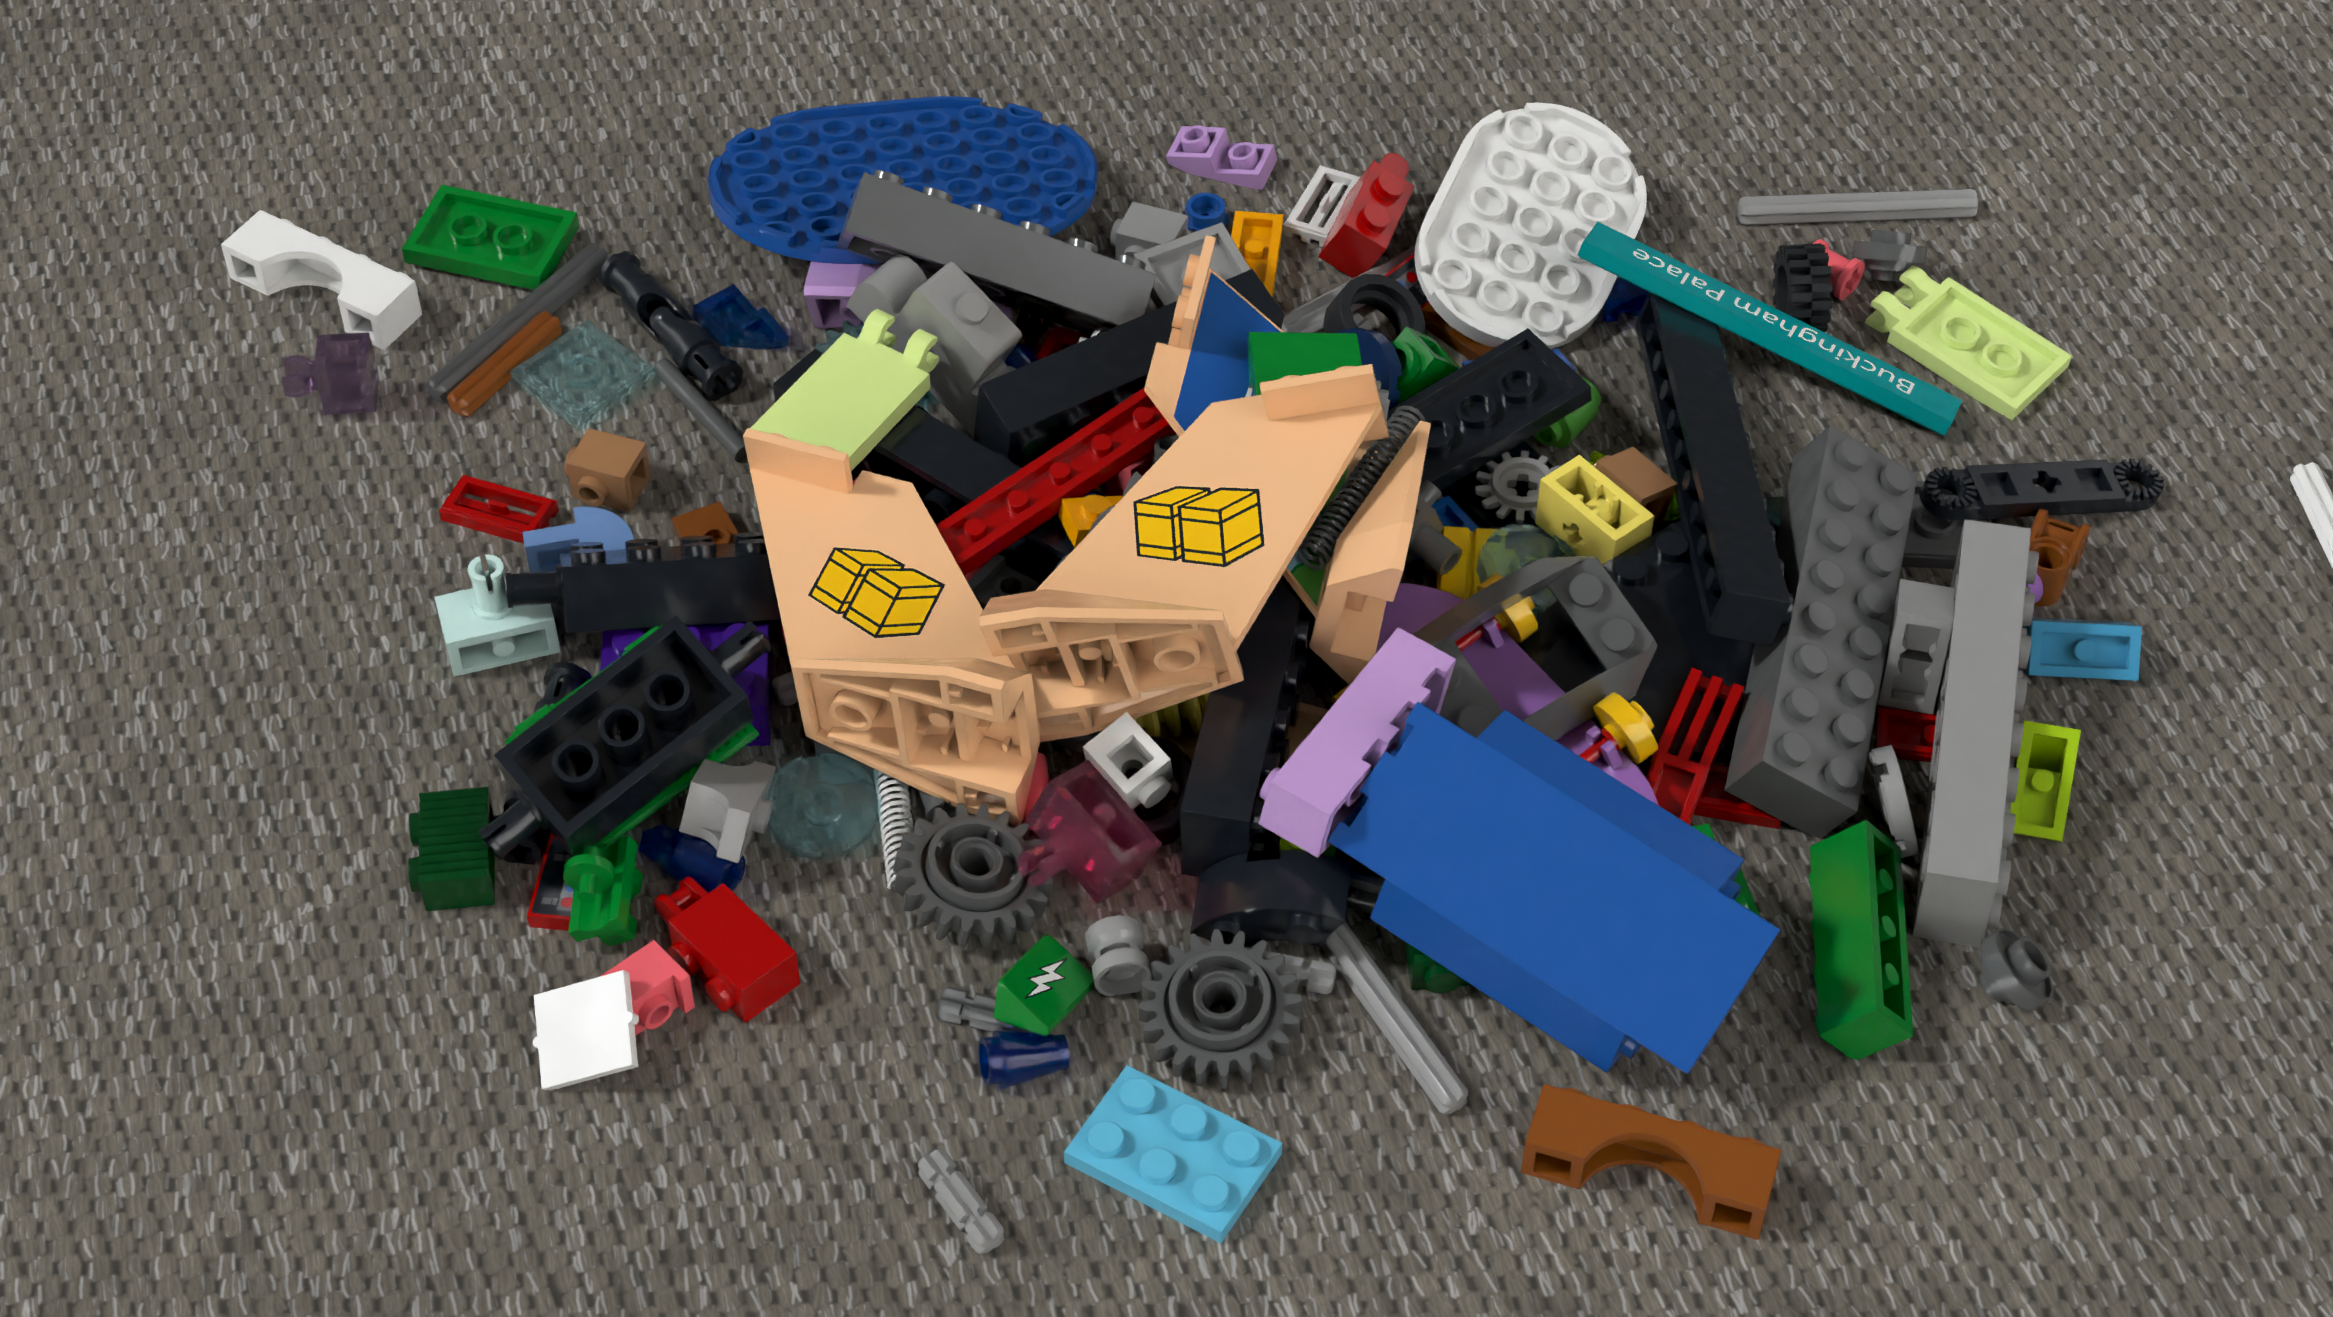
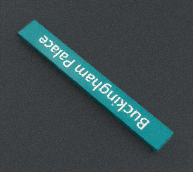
(1770, 328)

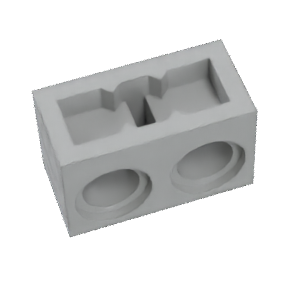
(1917, 646)

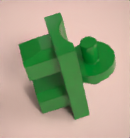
(603, 888)

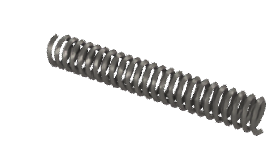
(1347, 507)

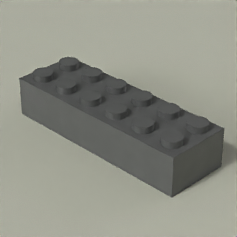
(1005, 260)

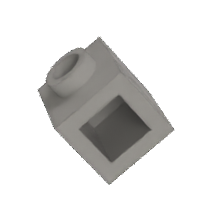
(1146, 228)

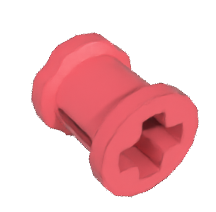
(1845, 272)

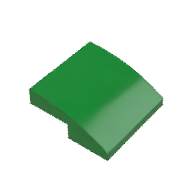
(1288, 353)

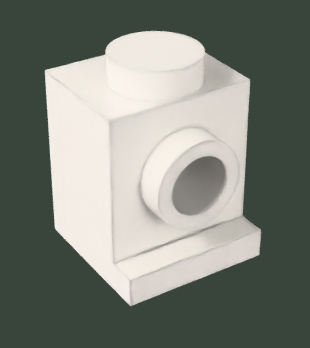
(1126, 747)

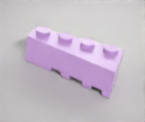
(1333, 762)

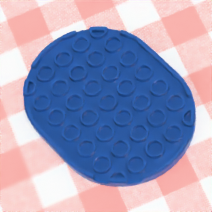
(797, 178)

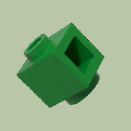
(1421, 362)

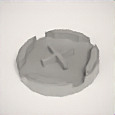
(1894, 799)

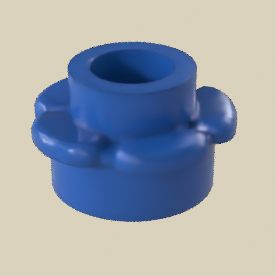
(1205, 211)

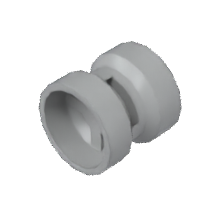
(1118, 956)

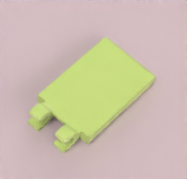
(1968, 341)
(855, 390)

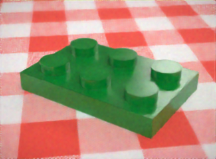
(490, 237)

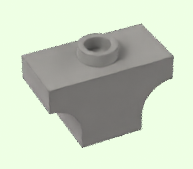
(728, 805)

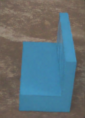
(2084, 649)

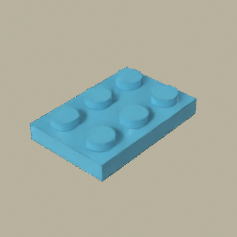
(1173, 1153)

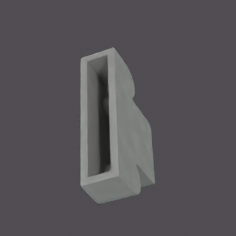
(969, 327)

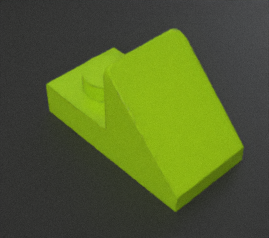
(2045, 780)

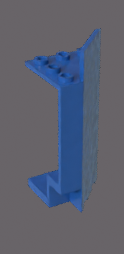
(1555, 889)

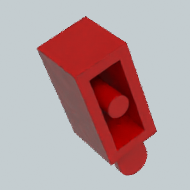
(1368, 216)
(728, 948)

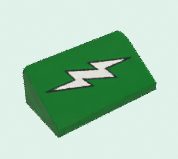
(1041, 988)

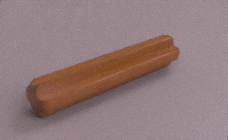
(496, 369)

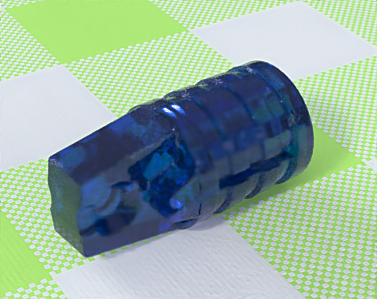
(690, 856)

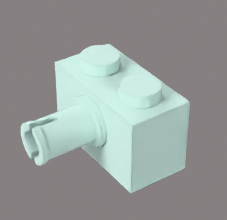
(485, 632)

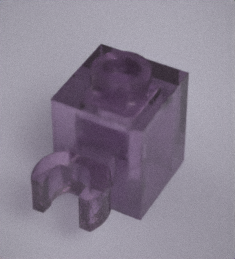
(341, 371)

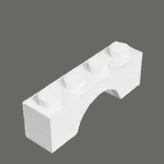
(278, 255)

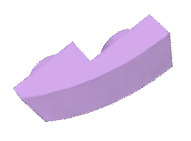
(1210, 155)

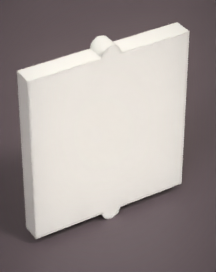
(585, 1030)

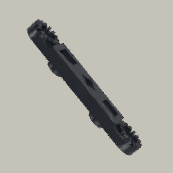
(2012, 492)

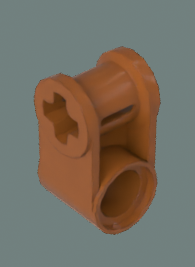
(2059, 551)

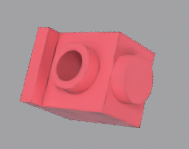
(656, 985)

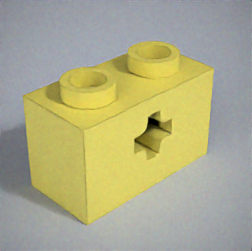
(1590, 511)

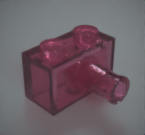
(1087, 833)

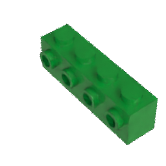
(1860, 941)

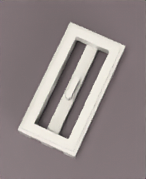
(1313, 230)

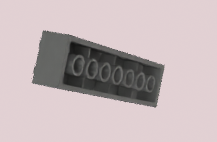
(1819, 683)

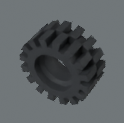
(1803, 283)

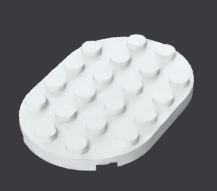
(1513, 218)

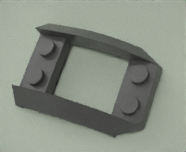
(1596, 611)

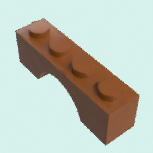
(1583, 1135)

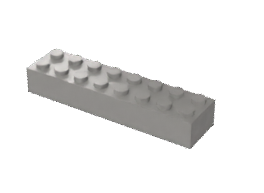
(1975, 735)

